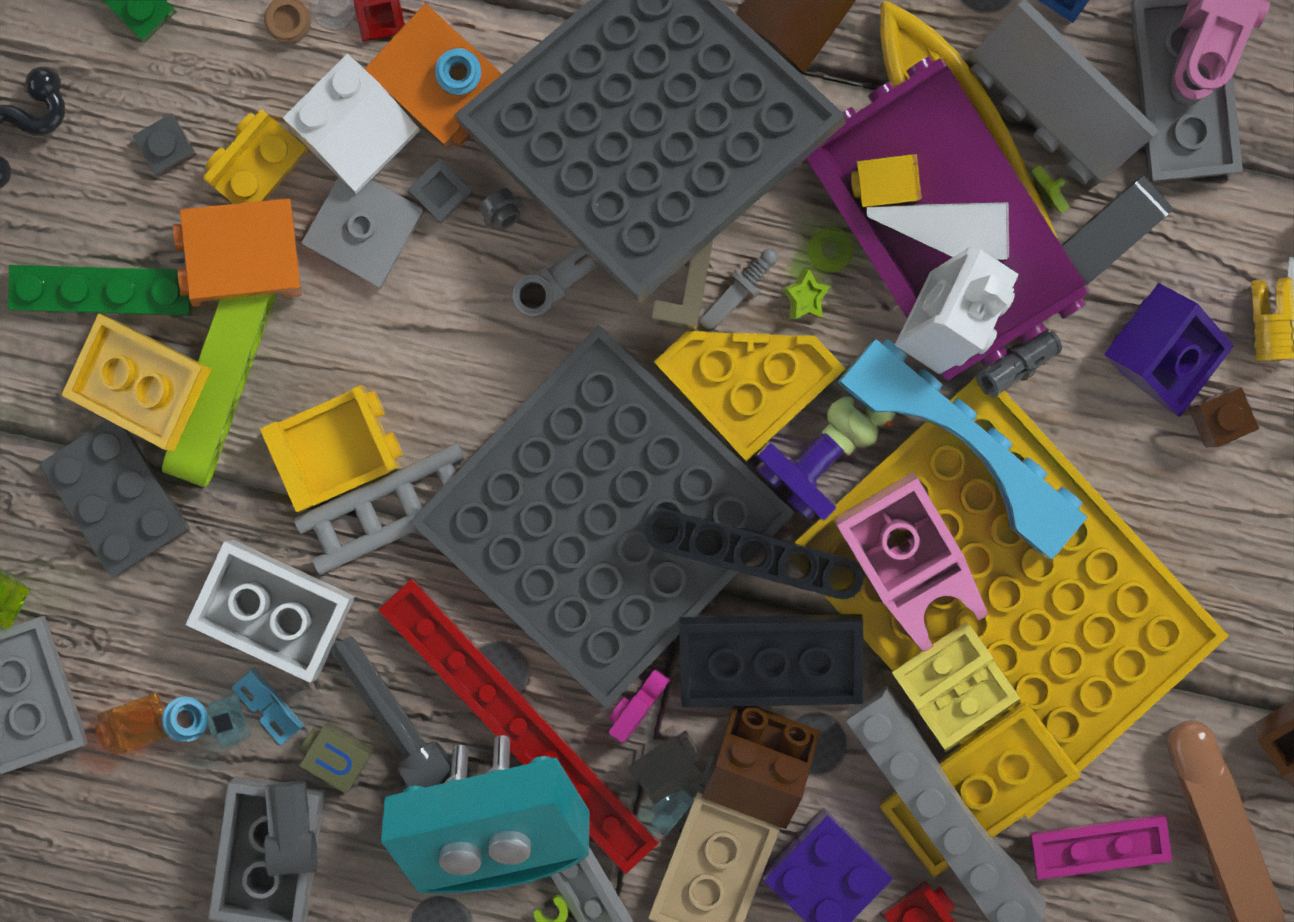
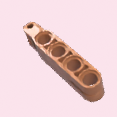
(1223, 825)

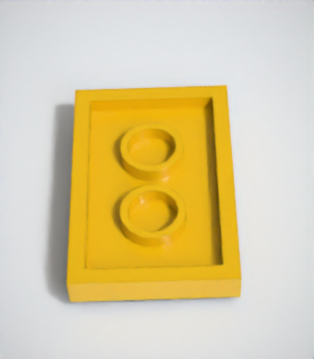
(136, 382)

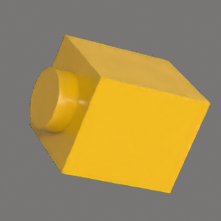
(887, 180)

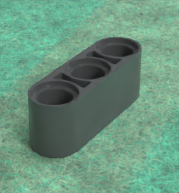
(1116, 228)

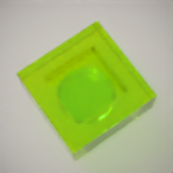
(11, 598)

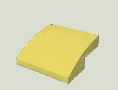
(956, 686)

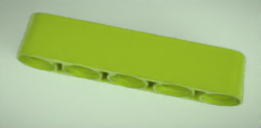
(230, 355)

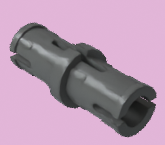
(1019, 363)

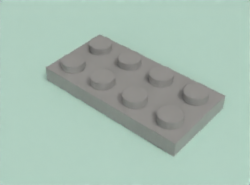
(1193, 135)

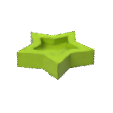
(1050, 189)
(805, 295)

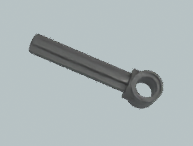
(423, 763)

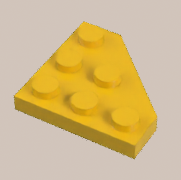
(749, 380)

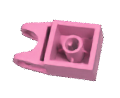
(1214, 42)
(921, 568)

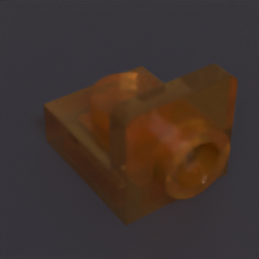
(131, 725)

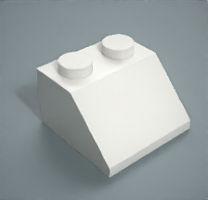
(351, 123)

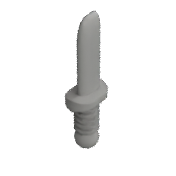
(739, 289)

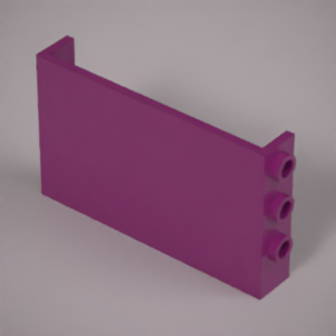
(956, 166)

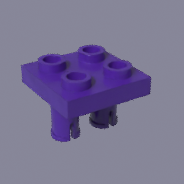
(801, 474)

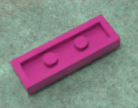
(1100, 846)

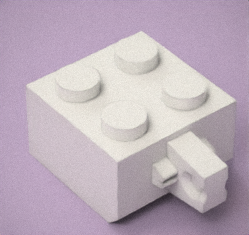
(958, 310)

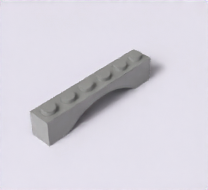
(911, 768)

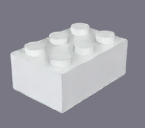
(270, 610)

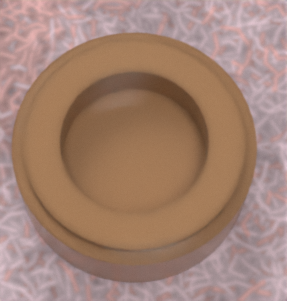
(287, 20)

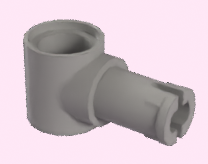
(554, 281)

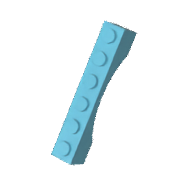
(1033, 507)

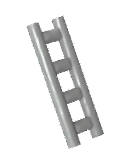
(360, 501)

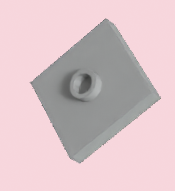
(363, 229)

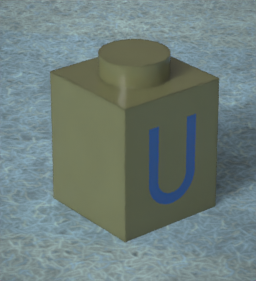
(334, 756)

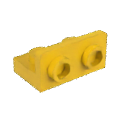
(254, 160)

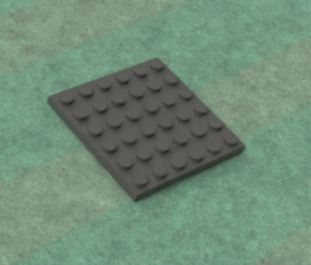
(649, 129)
(560, 506)

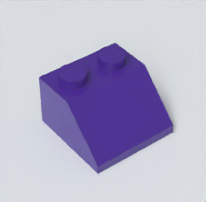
(1169, 348)

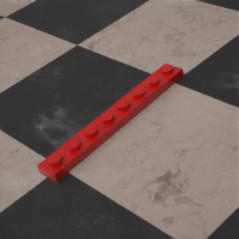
(511, 714)

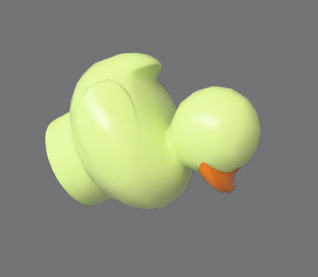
(853, 428)

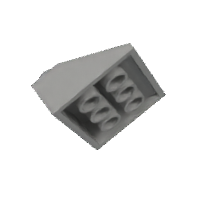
(1060, 95)

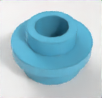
(448, 61)
(197, 716)

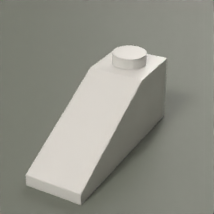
(951, 226)

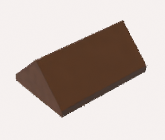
(795, 26)

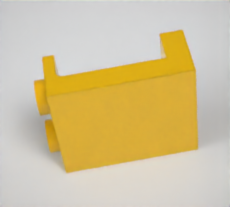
(332, 448)

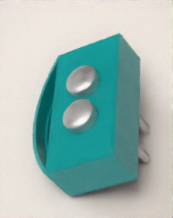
(488, 826)

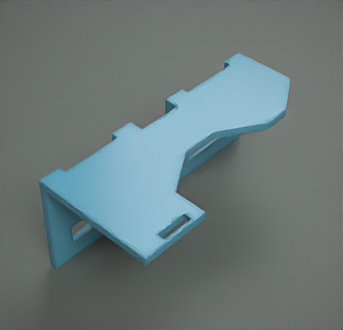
(262, 693)

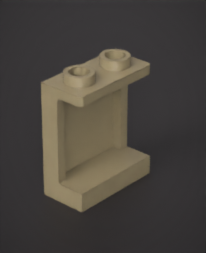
(687, 314)

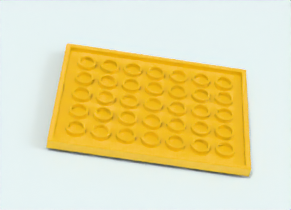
(1074, 634)

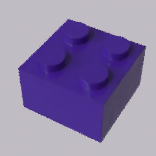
(826, 873)

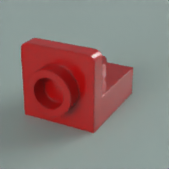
(921, 905)

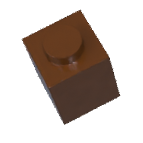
(1223, 417)

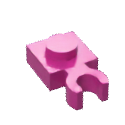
(631, 713)

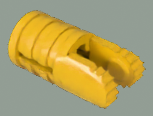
(1273, 331)

